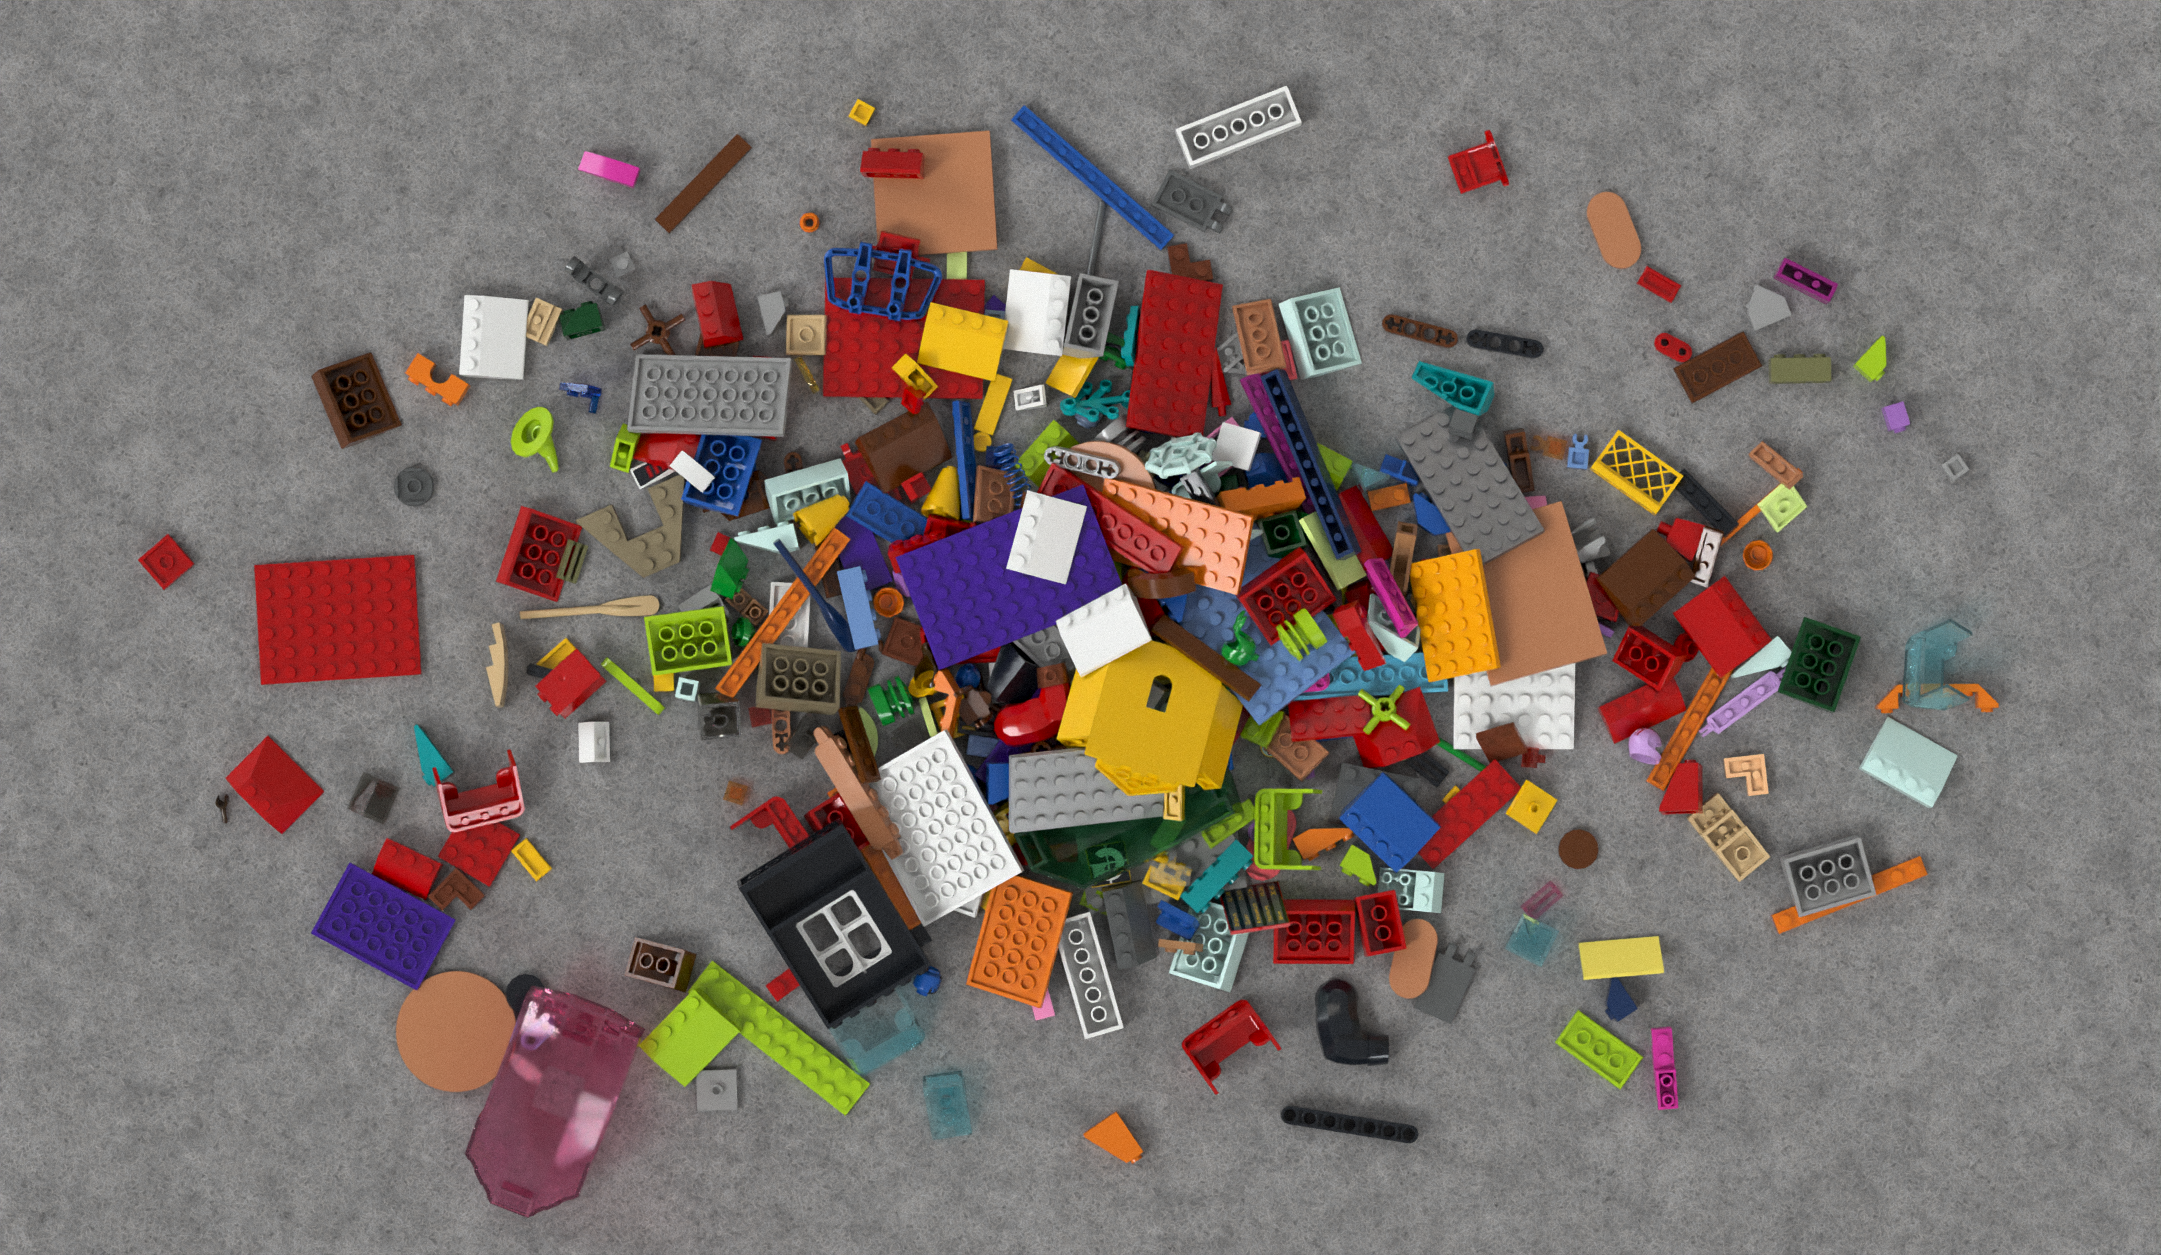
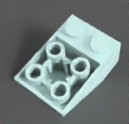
(765, 537)
(1414, 888)

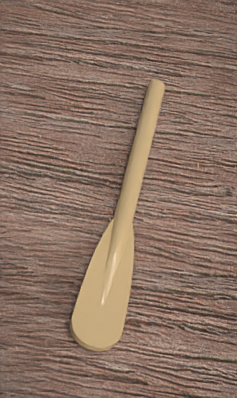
(631, 606)

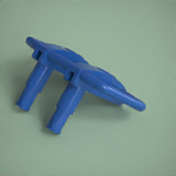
(864, 256)

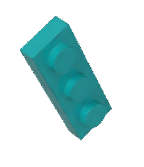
(1131, 335)

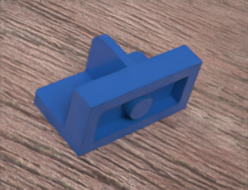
(1399, 470)

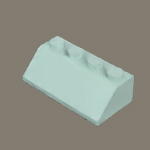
(805, 487)

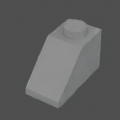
(772, 310)

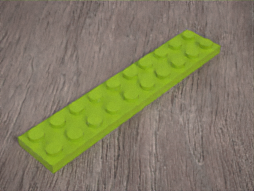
(782, 1039)

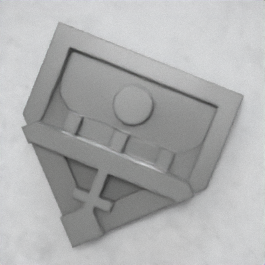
(1766, 307)
(1231, 356)

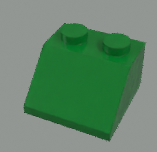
(730, 571)

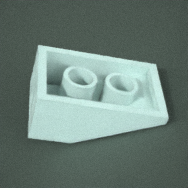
(1387, 634)

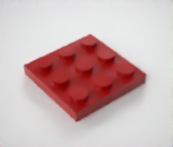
(480, 850)

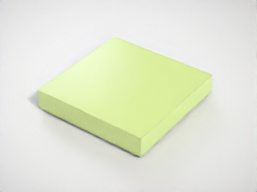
(1781, 506)

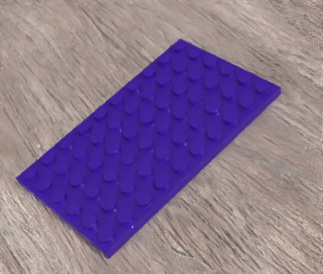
(977, 604)

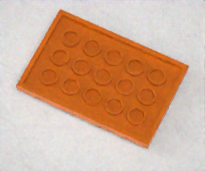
(1019, 939)

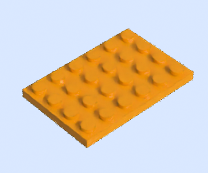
(1454, 615)

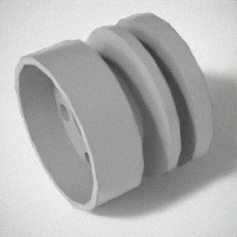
(1118, 434)

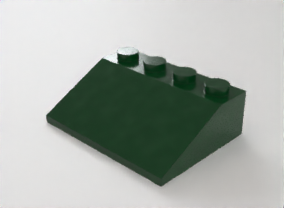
(1819, 665)

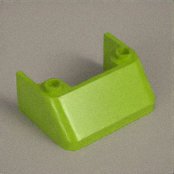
(1271, 829)

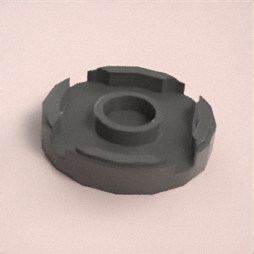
(419, 483)

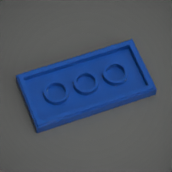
(885, 515)

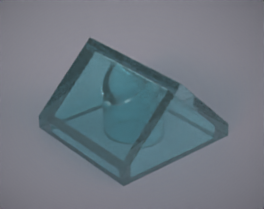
(1367, 478)

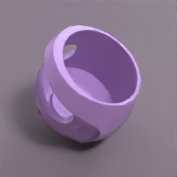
(1643, 744)

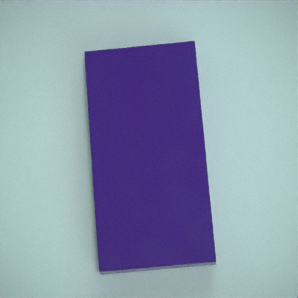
(863, 552)

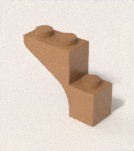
(1402, 554)

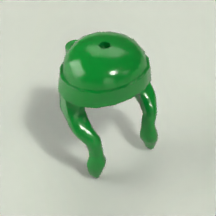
(1243, 648)

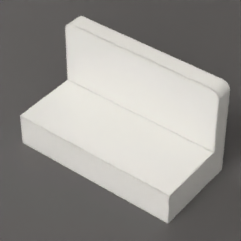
(594, 742)

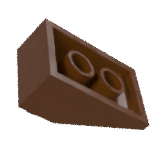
(660, 964)

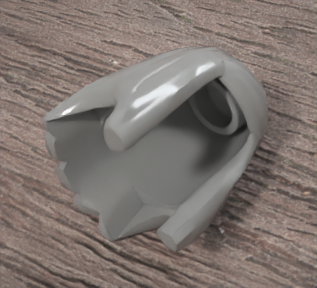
(1589, 542)

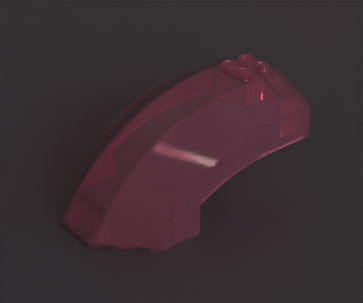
(551, 1100)

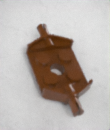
(757, 497)

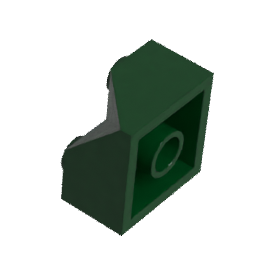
(582, 321)

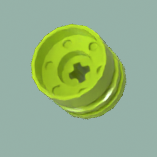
(1301, 634)

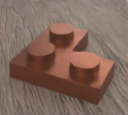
(1181, 264)
(454, 886)

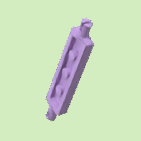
(1743, 703)

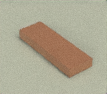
(1775, 465)

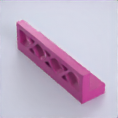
(1390, 596)

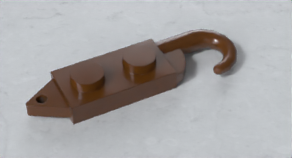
(859, 676)

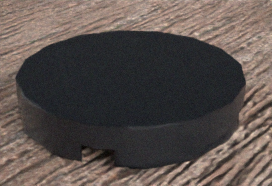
(518, 988)

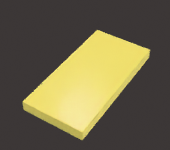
(1621, 958)

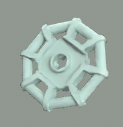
(1180, 455)

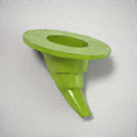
(534, 435)

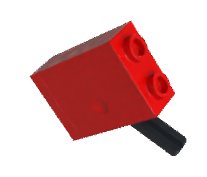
(567, 683)

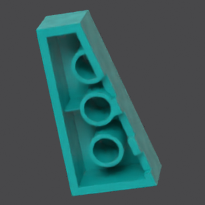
(1216, 876)

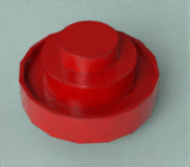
(1687, 646)

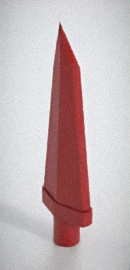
(1218, 386)

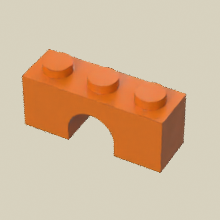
(421, 372)

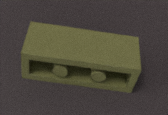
(1799, 369)

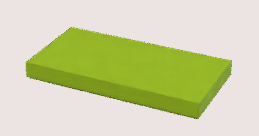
(1599, 1049)

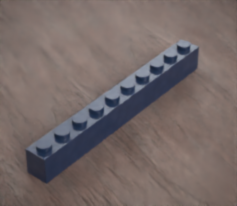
(1311, 464)

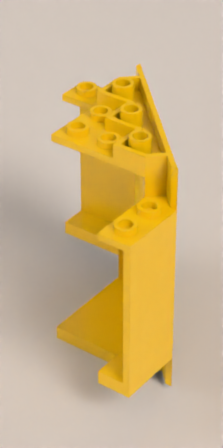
(1144, 747)

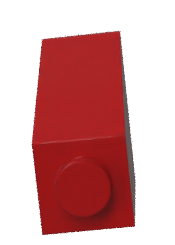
(1684, 791)

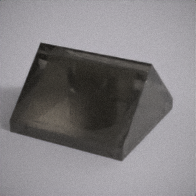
(373, 798)

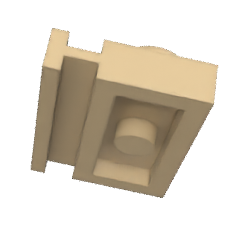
(542, 321)

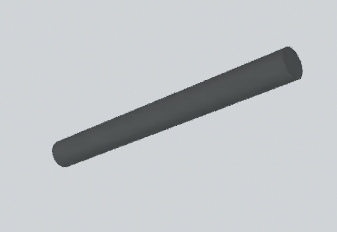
(1096, 239)

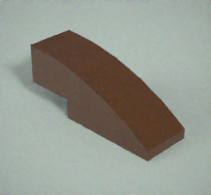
(1519, 459)

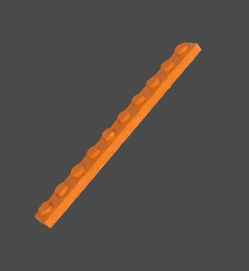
(782, 613)

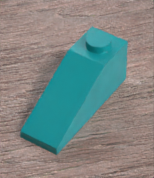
(430, 758)

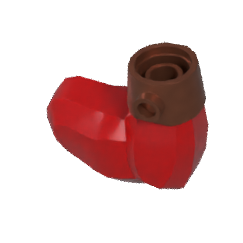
(1040, 716)

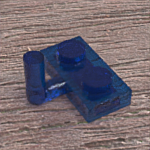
(585, 391)

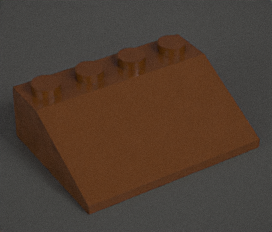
(356, 400)
(904, 448)
(1645, 578)

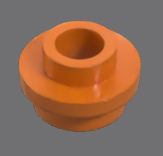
(809, 229)

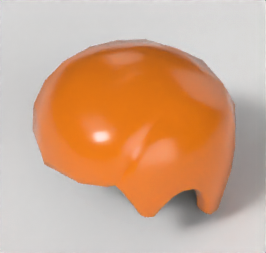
(1762, 553)
(883, 599)

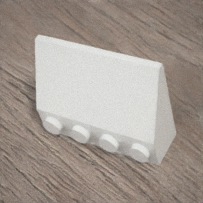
(1036, 312)
(493, 337)
(1046, 537)
(1104, 630)

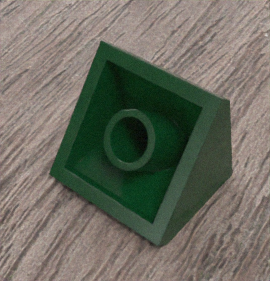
(1281, 534)

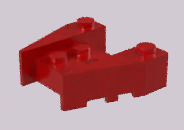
(1354, 624)

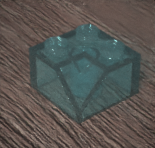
(1531, 940)

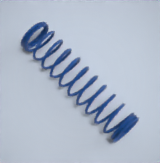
(997, 452)

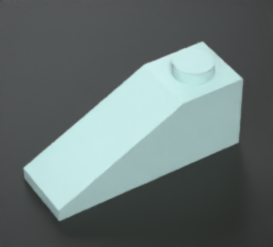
(1769, 657)

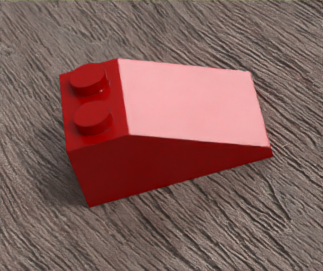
(663, 448)

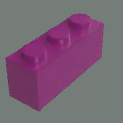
(1805, 281)

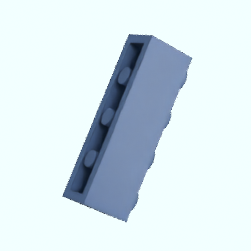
(857, 607)

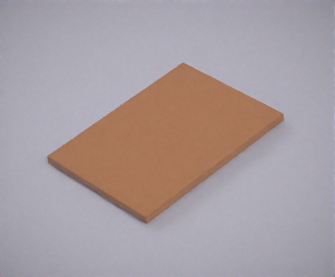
(1540, 602)

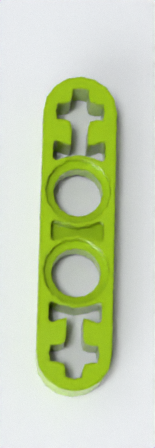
(633, 686)

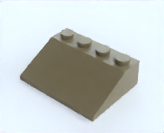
(798, 679)

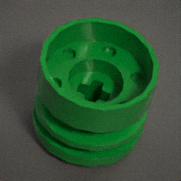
(891, 700)

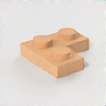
(1752, 768)

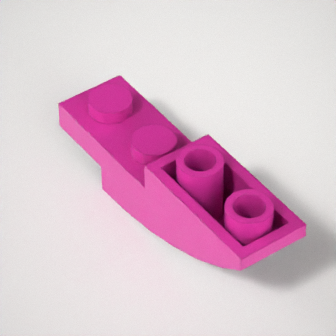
(1664, 1068)

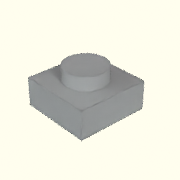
(622, 264)
(1954, 467)

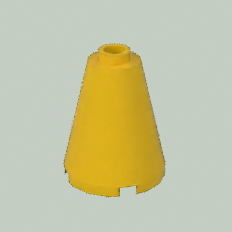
(944, 496)
(821, 517)

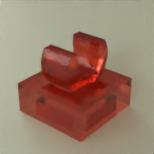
(759, 716)
(1530, 759)

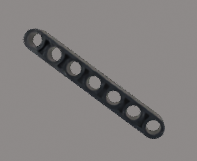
(1358, 1129)

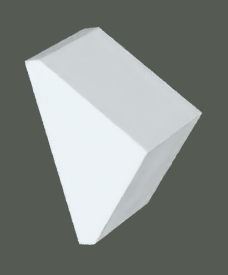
(1030, 398)

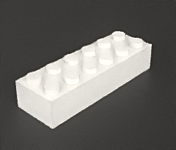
(1238, 127)
(1088, 977)

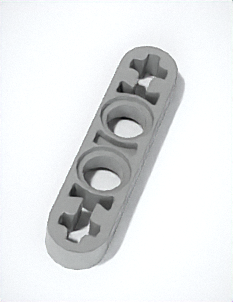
(1082, 462)

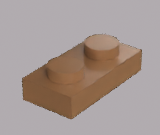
(1187, 947)

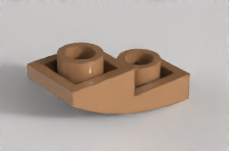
(747, 606)

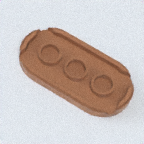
(1613, 230)
(1413, 966)

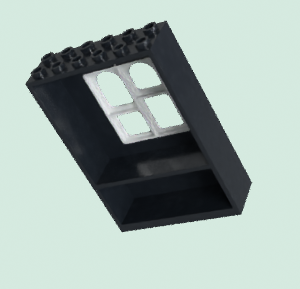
(808, 883)

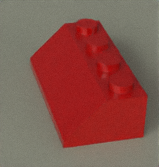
(1365, 527)
(1641, 710)

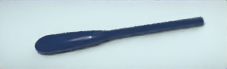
(833, 618)

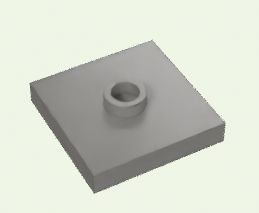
(717, 1090)

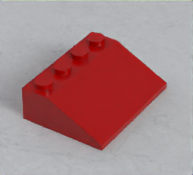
(536, 553)
(1284, 591)
(1722, 626)
(1317, 934)

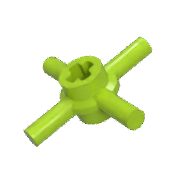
(1389, 714)

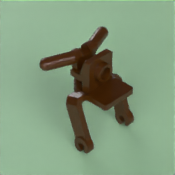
(976, 704)

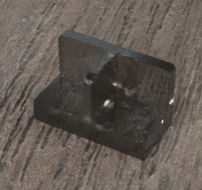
(802, 736)

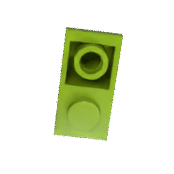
(1359, 864)

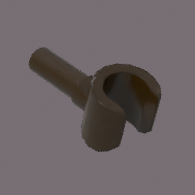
(222, 805)

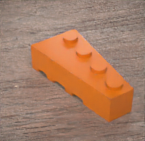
(1264, 501)

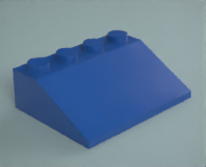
(731, 463)
(1389, 822)

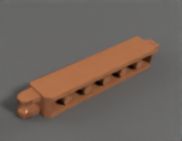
(859, 797)

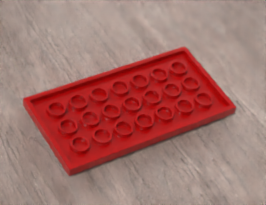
(1174, 354)

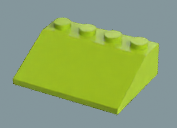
(688, 640)
(690, 1037)

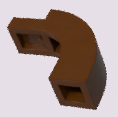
(1161, 585)

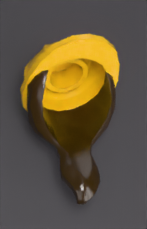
(924, 673)

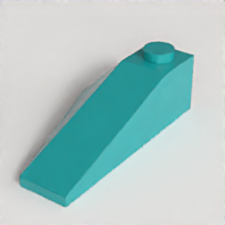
(1458, 389)

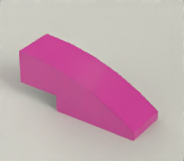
(609, 169)

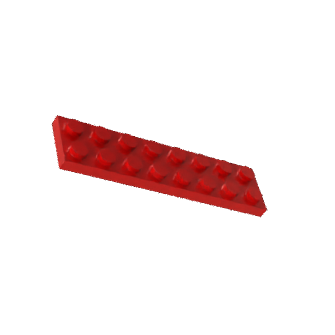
(1119, 526)

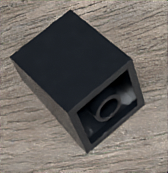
(1013, 676)

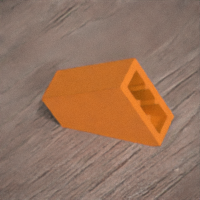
(1115, 1138)

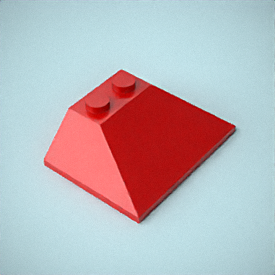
(1390, 741)
(274, 785)

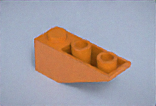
(1315, 840)

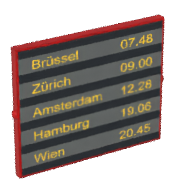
(1255, 908)

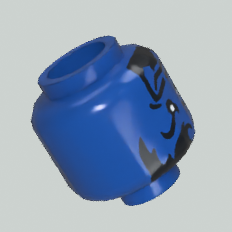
(928, 982)

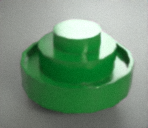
(742, 632)

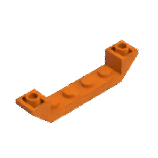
(946, 683)
(1982, 698)

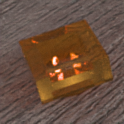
(735, 793)

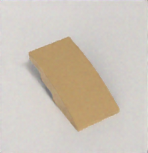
(499, 671)
(1728, 837)

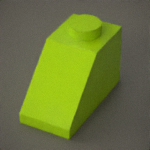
(1873, 361)
(624, 449)

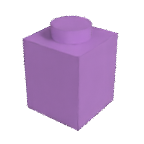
(1896, 417)

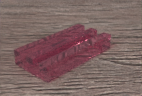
(1540, 891)

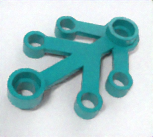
(1076, 405)

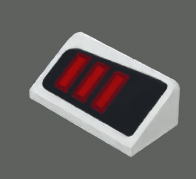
(647, 474)

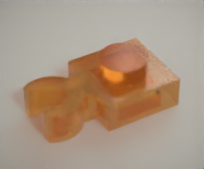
(1552, 447)

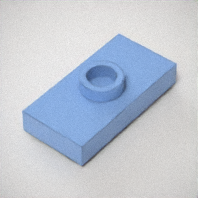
(980, 745)

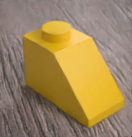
(914, 375)

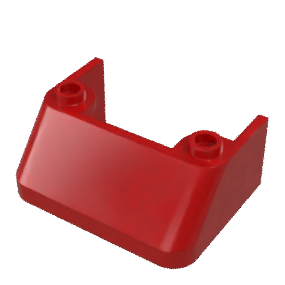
(484, 804)
(778, 813)
(1223, 1037)

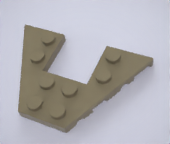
(653, 549)

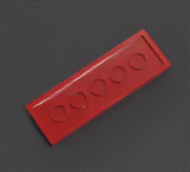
(1469, 811)

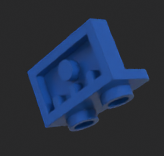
(1177, 920)

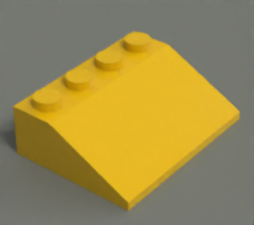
(962, 342)

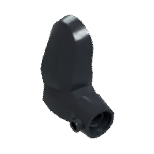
(1340, 1027)

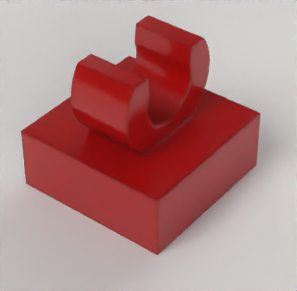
(913, 399)

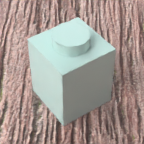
(687, 689)

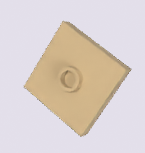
(806, 334)

